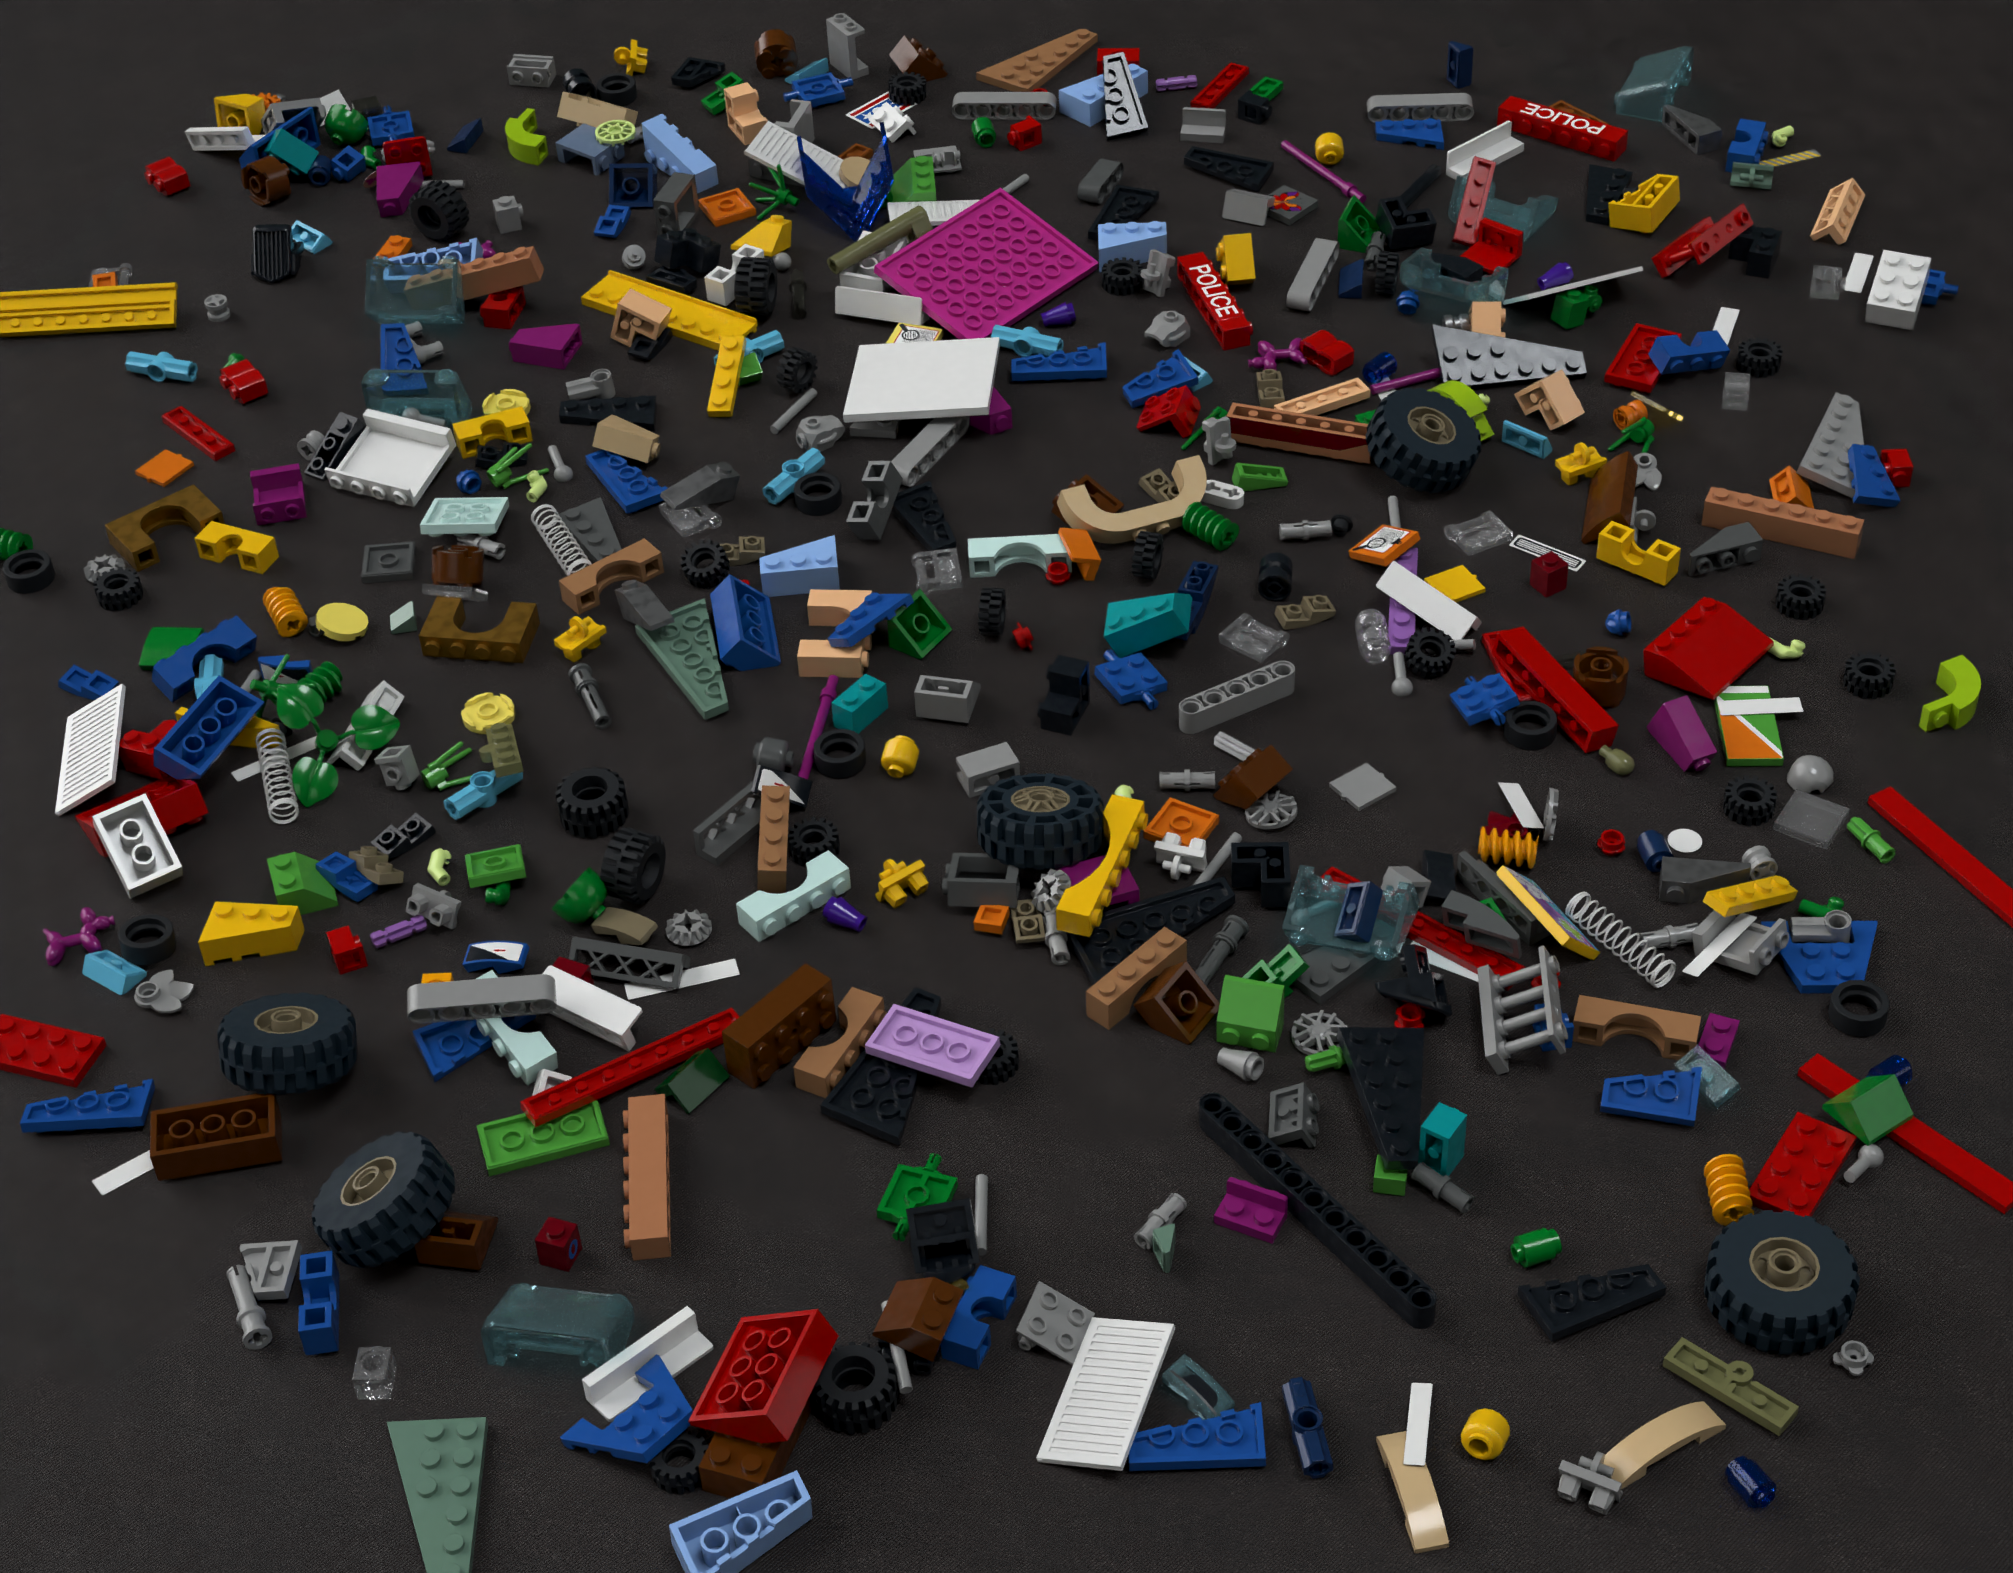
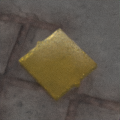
(1656, 405)

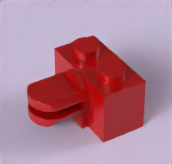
(137, 750)

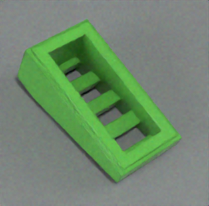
(1258, 477)

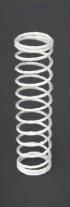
(556, 517)
(274, 751)
(1666, 977)

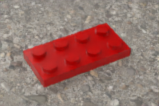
(1632, 364)
(47, 1051)
(1801, 1166)

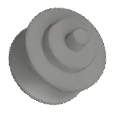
(633, 257)

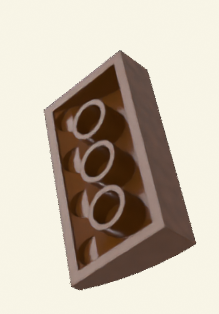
(1610, 496)

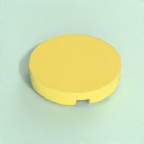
(505, 400)
(341, 621)
(486, 710)

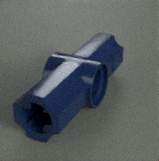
(1310, 1441)

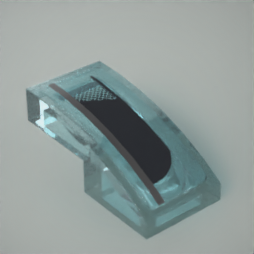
(1200, 1389)

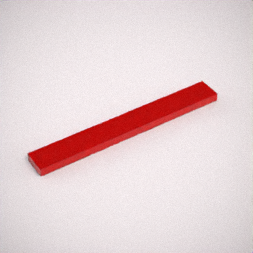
(1945, 851)
(1446, 940)
(627, 1069)
(1922, 1141)

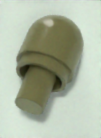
(1617, 760)

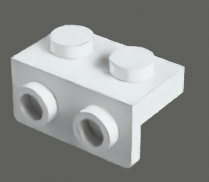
(893, 120)

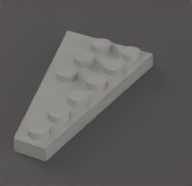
(1828, 452)

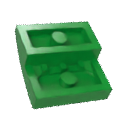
(164, 642)

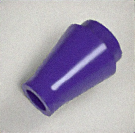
(1556, 276)
(1060, 315)
(842, 913)

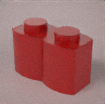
(166, 176)
(1327, 352)
(243, 381)

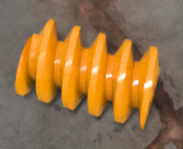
(285, 611)
(1507, 847)
(1727, 1188)

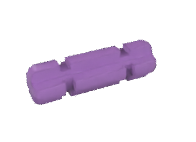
(1176, 83)
(398, 931)

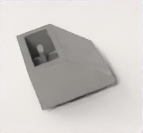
(945, 698)

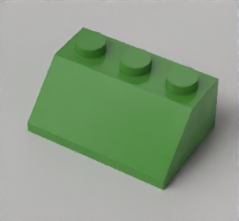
(915, 181)

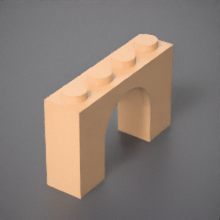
(817, 657)

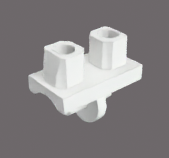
(1180, 858)

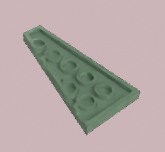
(690, 657)
(442, 1483)

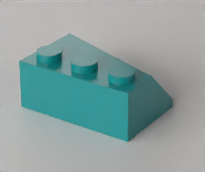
(1146, 621)

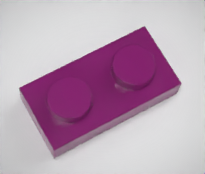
(1719, 1037)

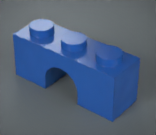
(1748, 143)
(1705, 352)
(988, 1295)
(320, 1313)

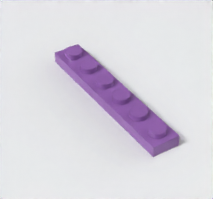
(1402, 619)

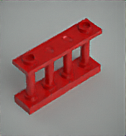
(1702, 240)

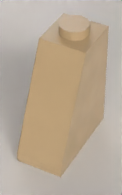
(626, 439)

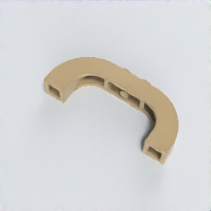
(1123, 527)

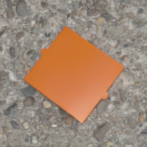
(164, 468)

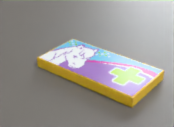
(1547, 913)

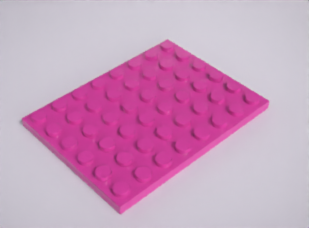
(986, 266)

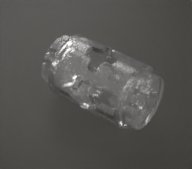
(1372, 636)

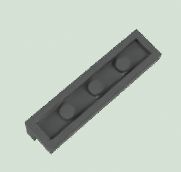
(732, 834)
(1486, 884)
(633, 954)

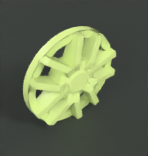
(613, 132)

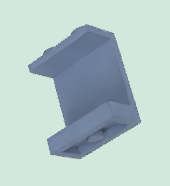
(584, 143)

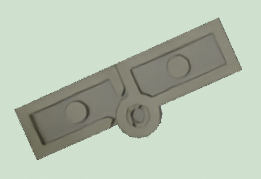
(502, 750)
(1731, 1385)

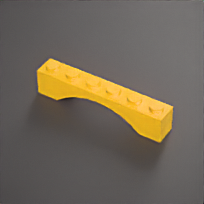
(1083, 903)

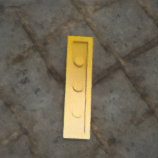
(726, 376)
(1750, 896)

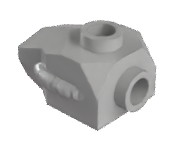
(1169, 329)
(819, 432)

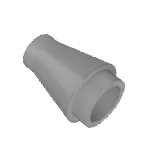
(1242, 1063)

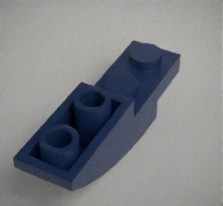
(1199, 584)

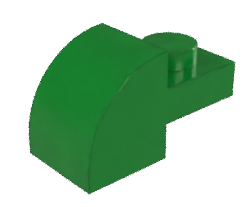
(716, 101)
(1280, 970)

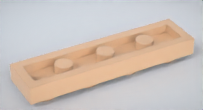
(1327, 398)

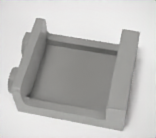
(842, 46)
(283, 111)
(801, 120)
(1750, 950)

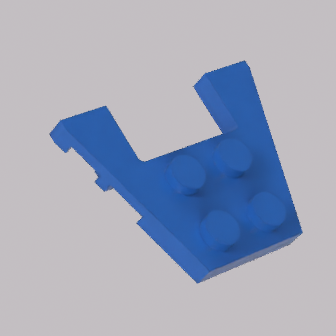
(1826, 965)
(643, 1427)

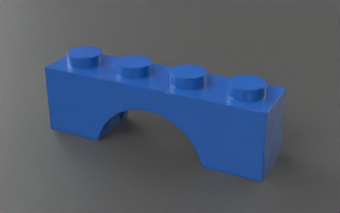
(229, 641)

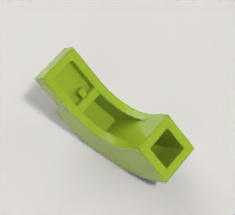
(522, 142)
(1468, 400)
(1963, 685)

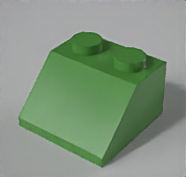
(300, 883)
(1250, 1013)

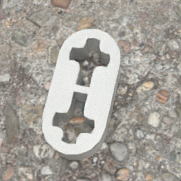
(1223, 495)

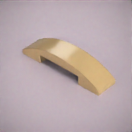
(1660, 1439)
(1416, 1494)

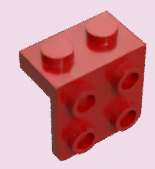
(408, 151)
(1495, 245)
(1175, 405)

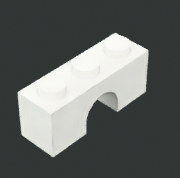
(721, 280)

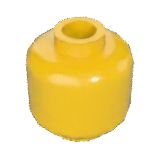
(1329, 147)
(900, 756)
(1485, 1434)

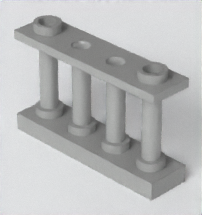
(1494, 1006)

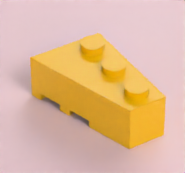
(1646, 206)
(250, 929)

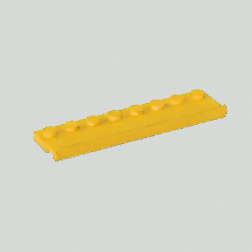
(88, 309)
(689, 317)

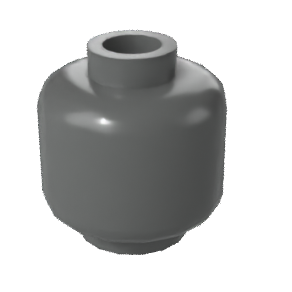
(773, 754)

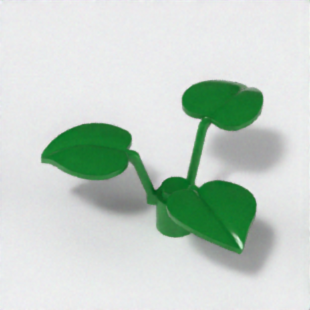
(312, 778)

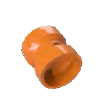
(1630, 414)

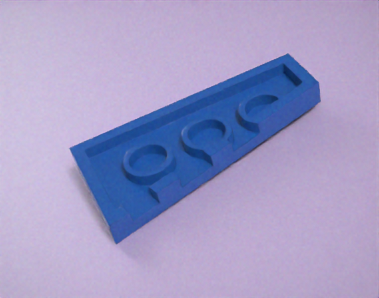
(1061, 365)
(624, 482)
(453, 1043)
(91, 1111)
(1217, 1442)

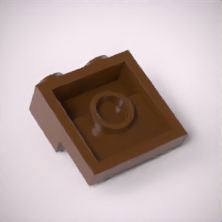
(1098, 495)

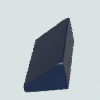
(1459, 64)
(466, 137)
(1351, 280)
(1359, 911)

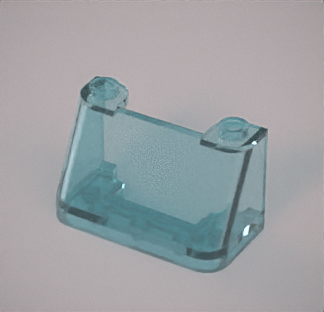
(1654, 83)
(1524, 217)
(1423, 277)
(414, 291)
(429, 391)
(1317, 907)
(557, 1322)

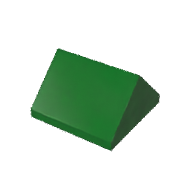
(1356, 226)
(917, 627)
(1871, 1107)

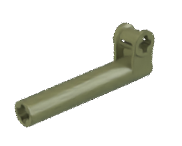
(910, 224)

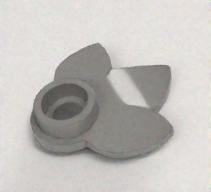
(1647, 473)
(163, 993)

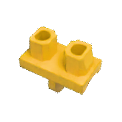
(634, 58)
(1582, 461)
(580, 635)
(898, 877)

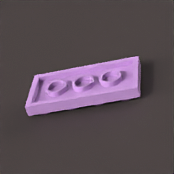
(932, 1045)

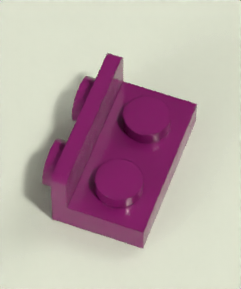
(1252, 1210)

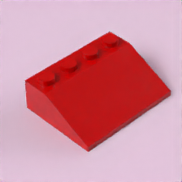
(1705, 649)
(171, 799)
(765, 1376)

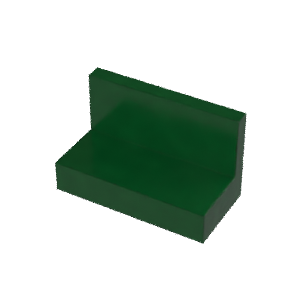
(694, 1080)

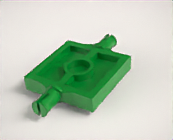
(914, 1188)

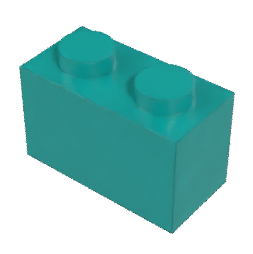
(291, 151)
(860, 704)
(1443, 1139)

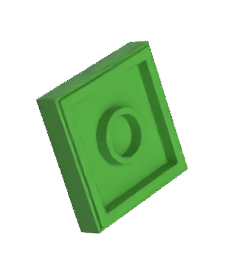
(495, 866)

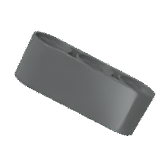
(1100, 181)

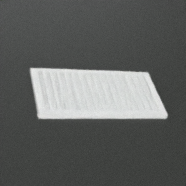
(779, 146)
(937, 210)
(1572, 285)
(90, 750)
(1106, 1394)

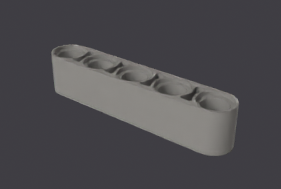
(1430, 102)
(995, 111)
(1312, 274)
(929, 447)
(1236, 697)
(481, 998)

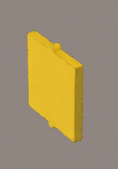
(1456, 583)

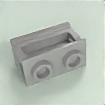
(531, 70)

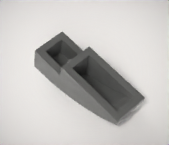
(1480, 924)

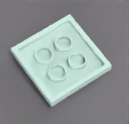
(464, 516)

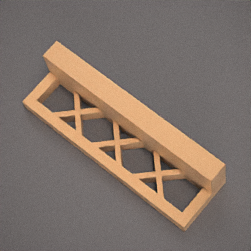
(1839, 212)

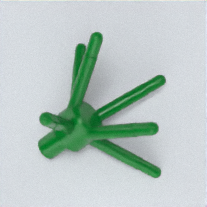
(782, 195)
(268, 688)

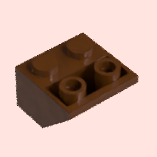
(912, 57)
(1253, 778)
(457, 1241)

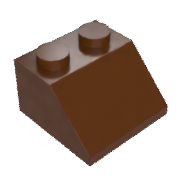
(1178, 1003)
(919, 1315)

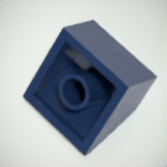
(632, 185)

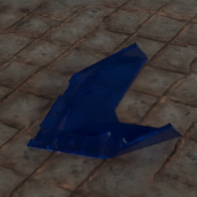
(855, 206)

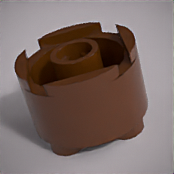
(775, 54)
(266, 180)
(457, 565)
(1602, 675)

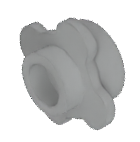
(1854, 1350)

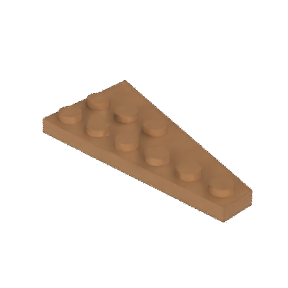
(1039, 64)

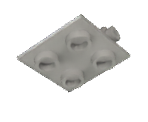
(944, 158)
(1053, 1323)

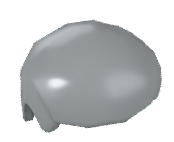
(1810, 774)

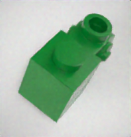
(1572, 305)

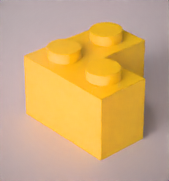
(1236, 259)

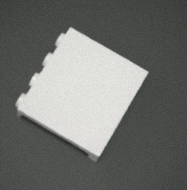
(393, 458)

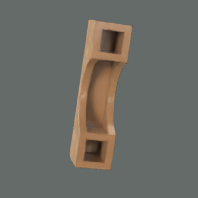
(636, 562)
(773, 839)
(1113, 994)
(1602, 1019)
(825, 1066)

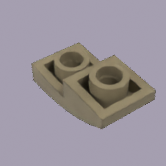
(1270, 388)
(1159, 486)
(747, 550)
(1310, 611)
(375, 866)
(1027, 922)
(627, 925)

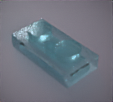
(1715, 1081)

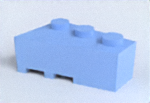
(1130, 241)
(801, 569)

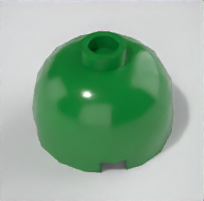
(344, 125)
(582, 899)

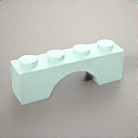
(991, 554)
(767, 913)
(524, 1051)

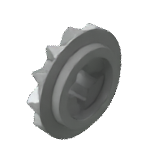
(100, 564)
(1059, 881)
(679, 934)

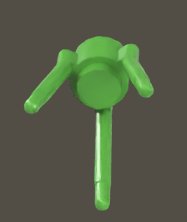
(500, 472)
(436, 772)

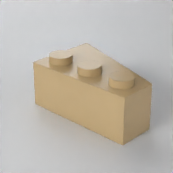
(592, 111)

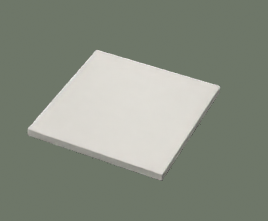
(922, 380)

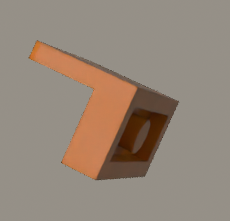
(1791, 488)
(1081, 550)

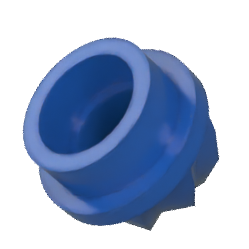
(1408, 302)
(468, 481)
(1619, 622)

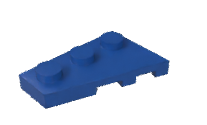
(1416, 131)
(397, 348)
(1167, 375)
(1870, 478)
(862, 619)
(1660, 1097)

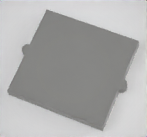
(1362, 786)

